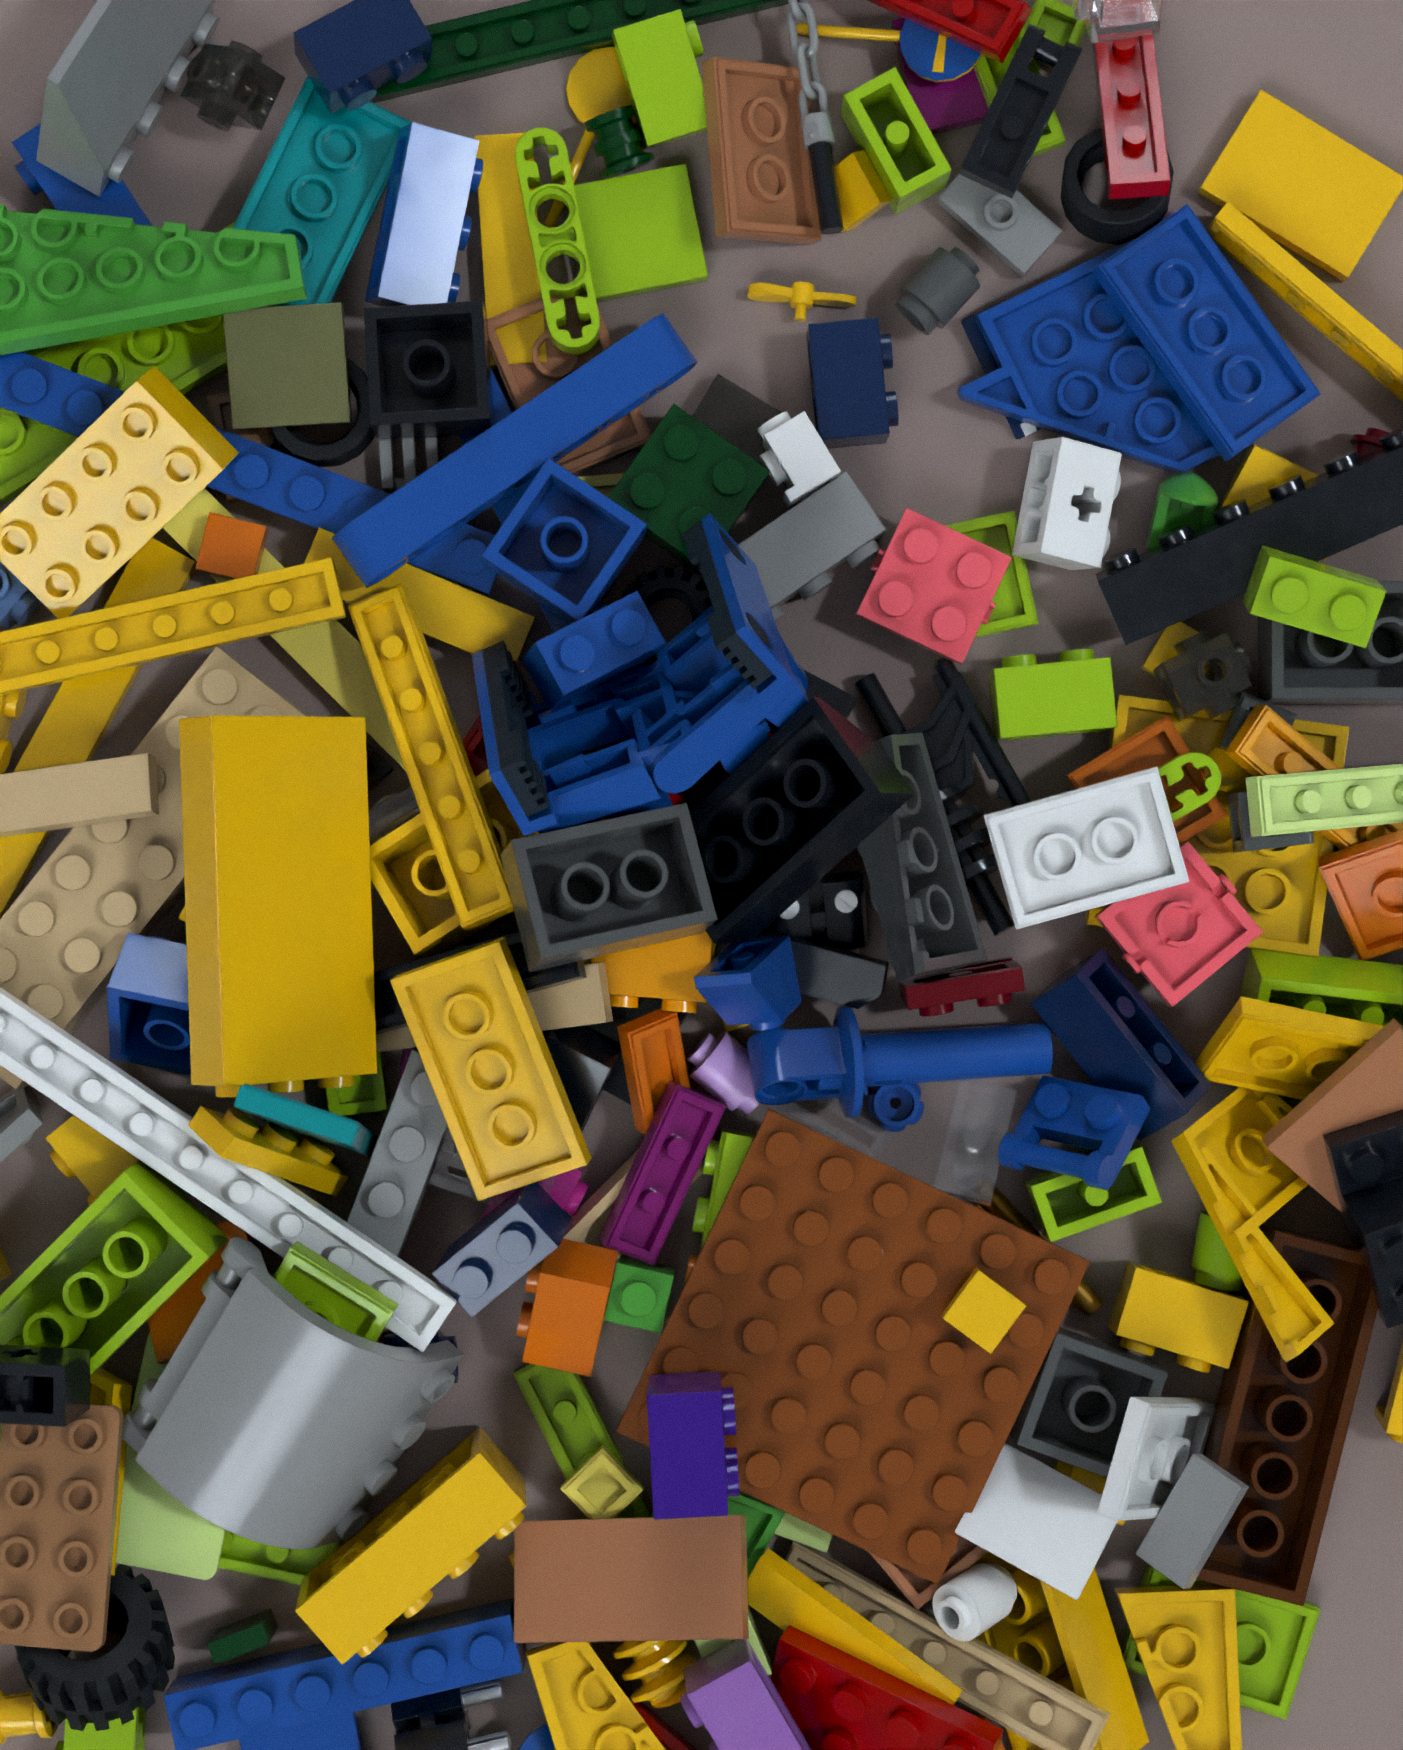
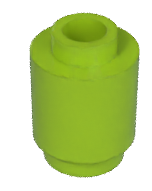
(1212, 1259)

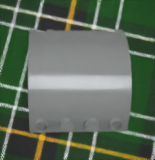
(280, 1414)

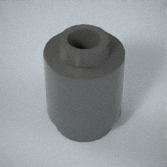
(938, 289)

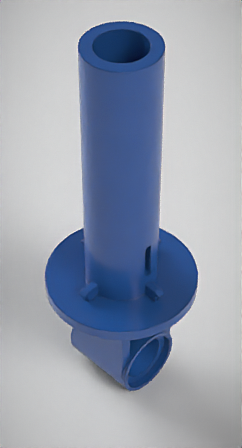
(843, 1062)

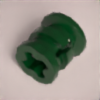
(618, 142)

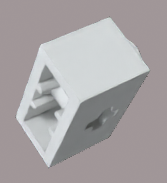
(1064, 475)

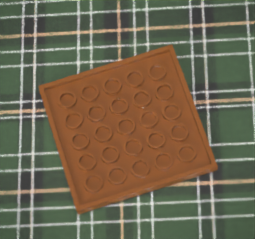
(831, 1331)

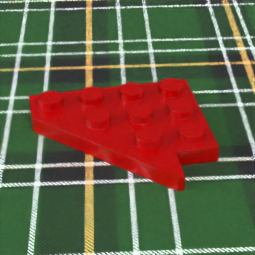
(859, 1707)

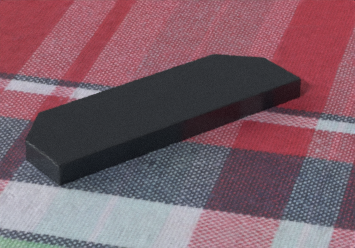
(836, 973)

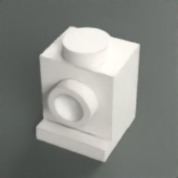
(796, 456)

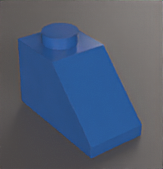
(752, 983)

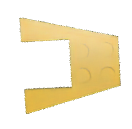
(1241, 1190)

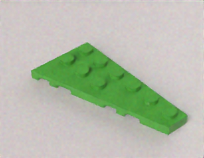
(105, 275)

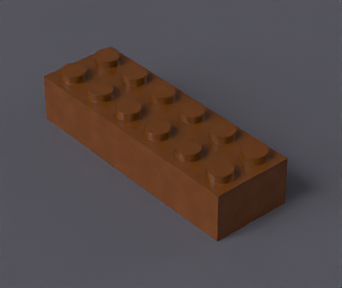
(1288, 1423)

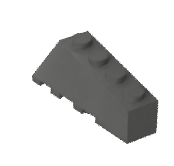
(919, 875)

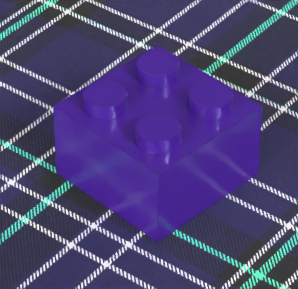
(687, 1450)

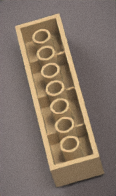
(118, 874)

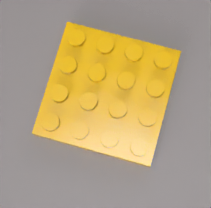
(1274, 885)

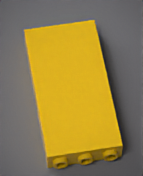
(277, 901)

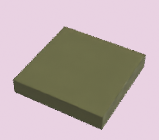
(287, 366)

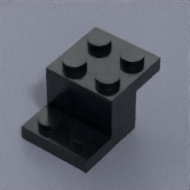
(1369, 1187)

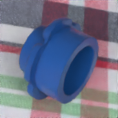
(895, 1118)

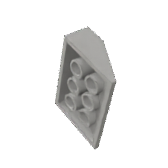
(112, 83)

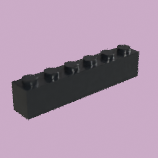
(1215, 562)

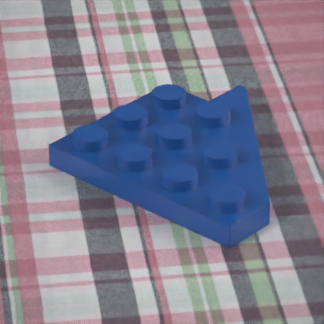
(1084, 374)

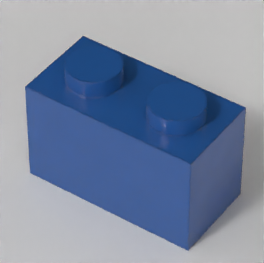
(593, 650)

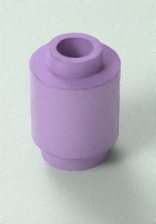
(724, 1071)

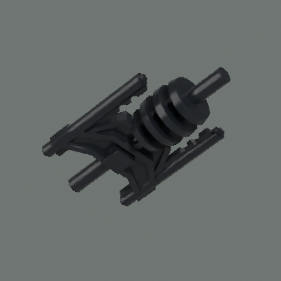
(952, 737)

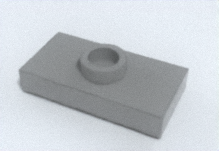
(1006, 226)

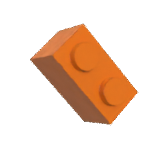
(567, 1307)

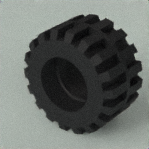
(114, 1682)

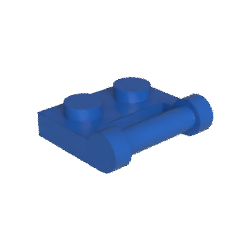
(1079, 1117)

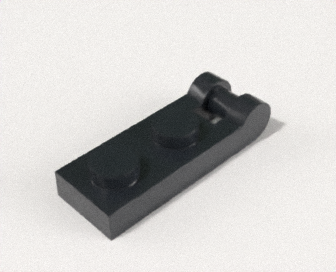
(1019, 113)

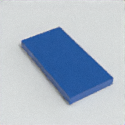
(1206, 332)

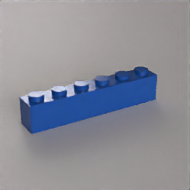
(315, 1686)

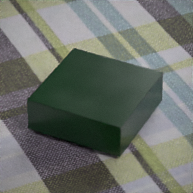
(242, 1636)

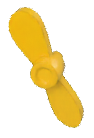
(800, 295)

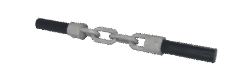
(816, 126)

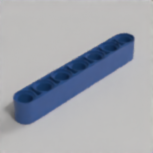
(514, 450)

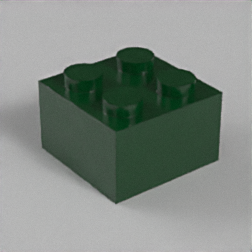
(685, 477)

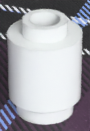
(974, 1601)

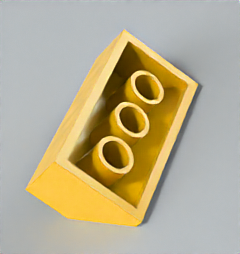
(1073, 1647)

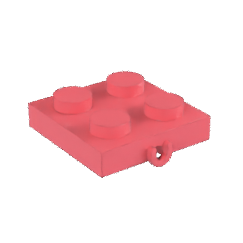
(933, 586)
(1181, 931)

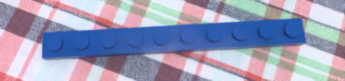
(254, 476)

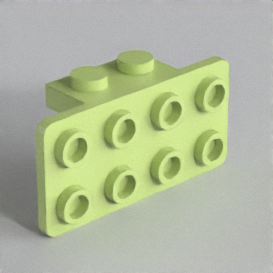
(154, 1525)

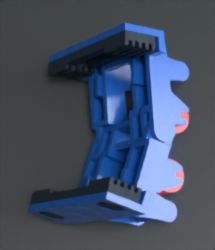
(686, 710)

